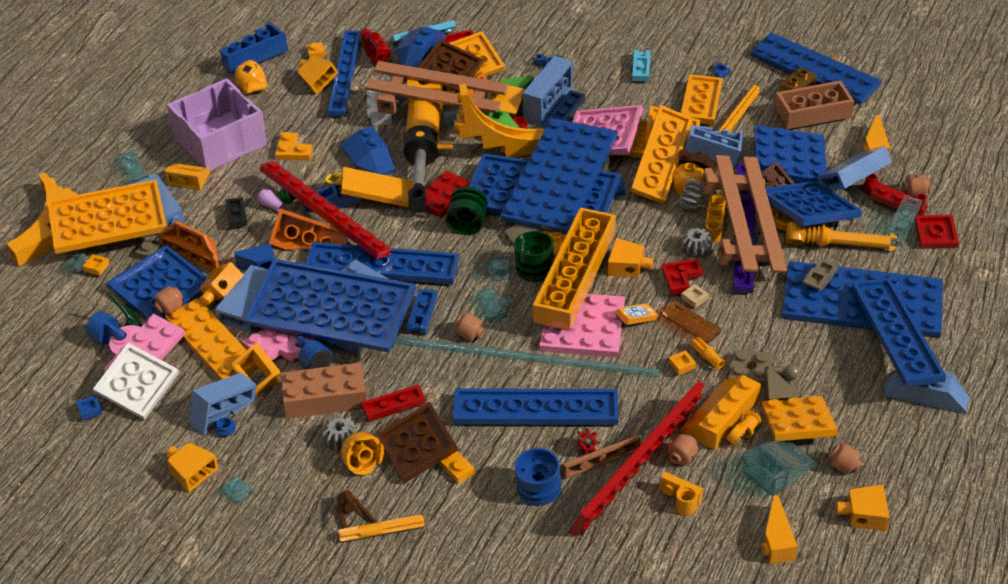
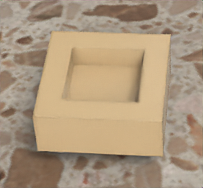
(694, 296)

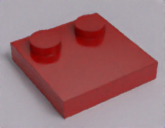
(936, 231)

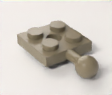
(742, 359)

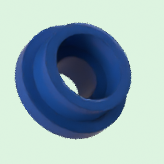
(225, 426)

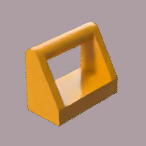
(186, 176)
(264, 363)

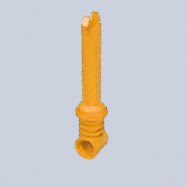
(823, 236)

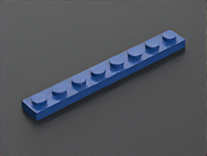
(346, 68)

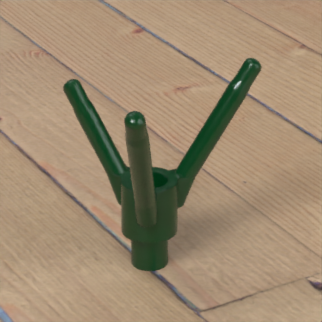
(128, 312)

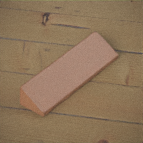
(600, 457)

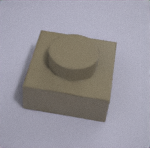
(147, 249)

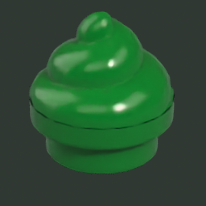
(286, 196)

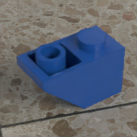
(257, 256)

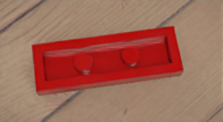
(393, 403)

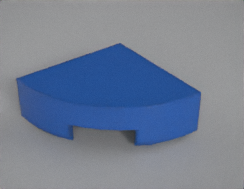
(721, 70)

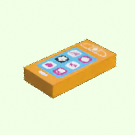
(636, 314)

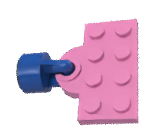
(154, 337)
(308, 350)

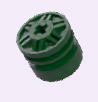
(466, 210)
(533, 255)

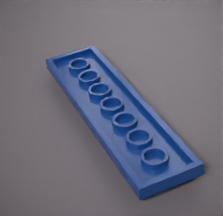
(791, 56)
(400, 265)
(898, 332)
(536, 406)

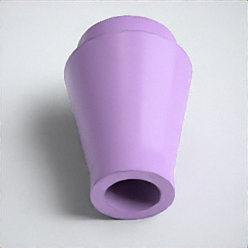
(270, 200)

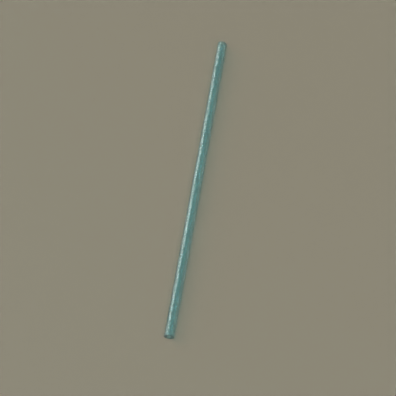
(527, 356)

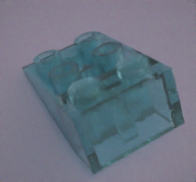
(776, 465)

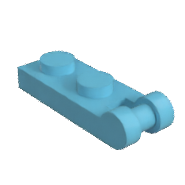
(641, 66)

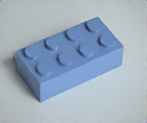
(547, 90)

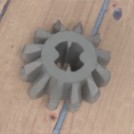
(691, 195)
(696, 241)
(336, 431)

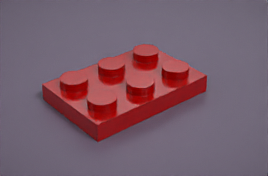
(440, 190)

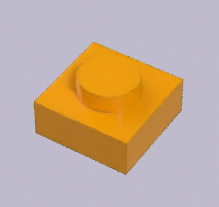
(315, 49)
(96, 265)
(682, 362)

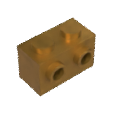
(799, 79)

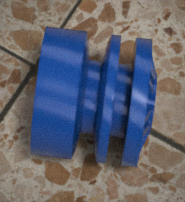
(538, 476)

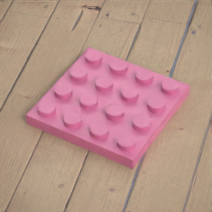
(622, 119)
(594, 331)

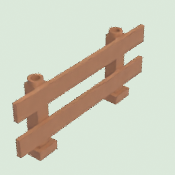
(387, 102)
(753, 182)

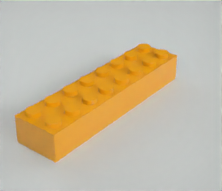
(574, 269)

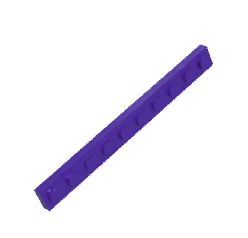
(744, 280)

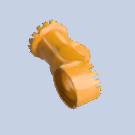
(744, 428)

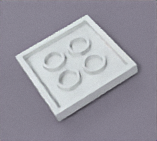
(136, 381)

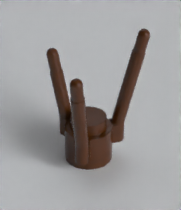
(348, 504)

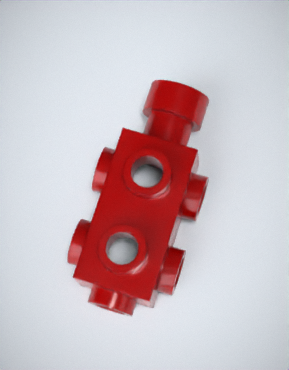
(375, 46)

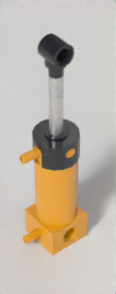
(422, 140)

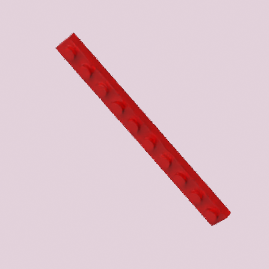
(326, 210)

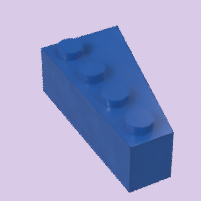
(257, 47)

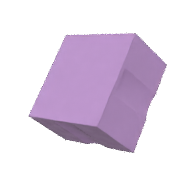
(217, 124)

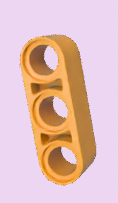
(715, 217)

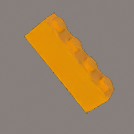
(722, 411)

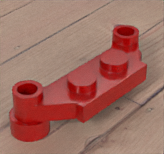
(888, 195)

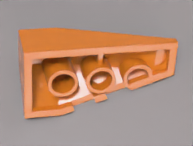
(298, 232)

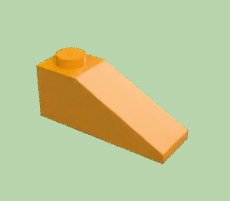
(876, 136)
(779, 538)

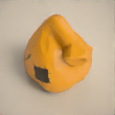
(250, 77)

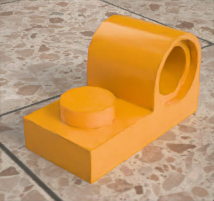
(687, 495)

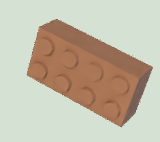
(814, 104)
(323, 390)

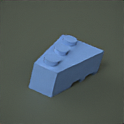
(714, 142)
(219, 400)

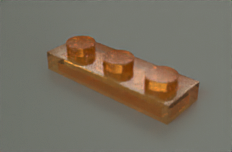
(691, 322)

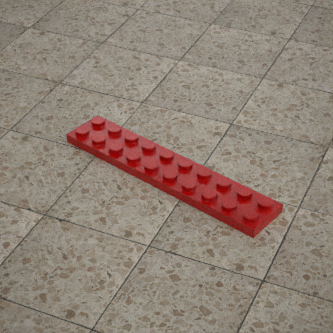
(636, 460)

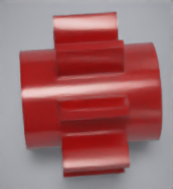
(583, 436)

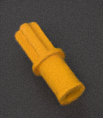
(708, 353)

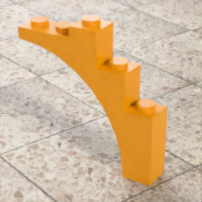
(472, 123)
(38, 238)

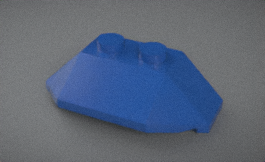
(418, 45)
(368, 152)

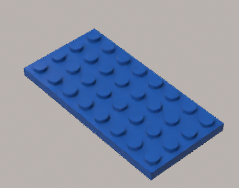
(499, 175)
(559, 175)
(331, 305)
(840, 307)

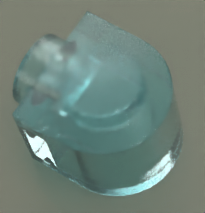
(498, 268)

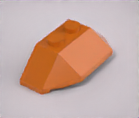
(191, 245)

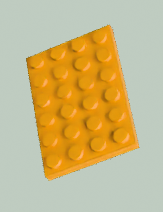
(106, 216)

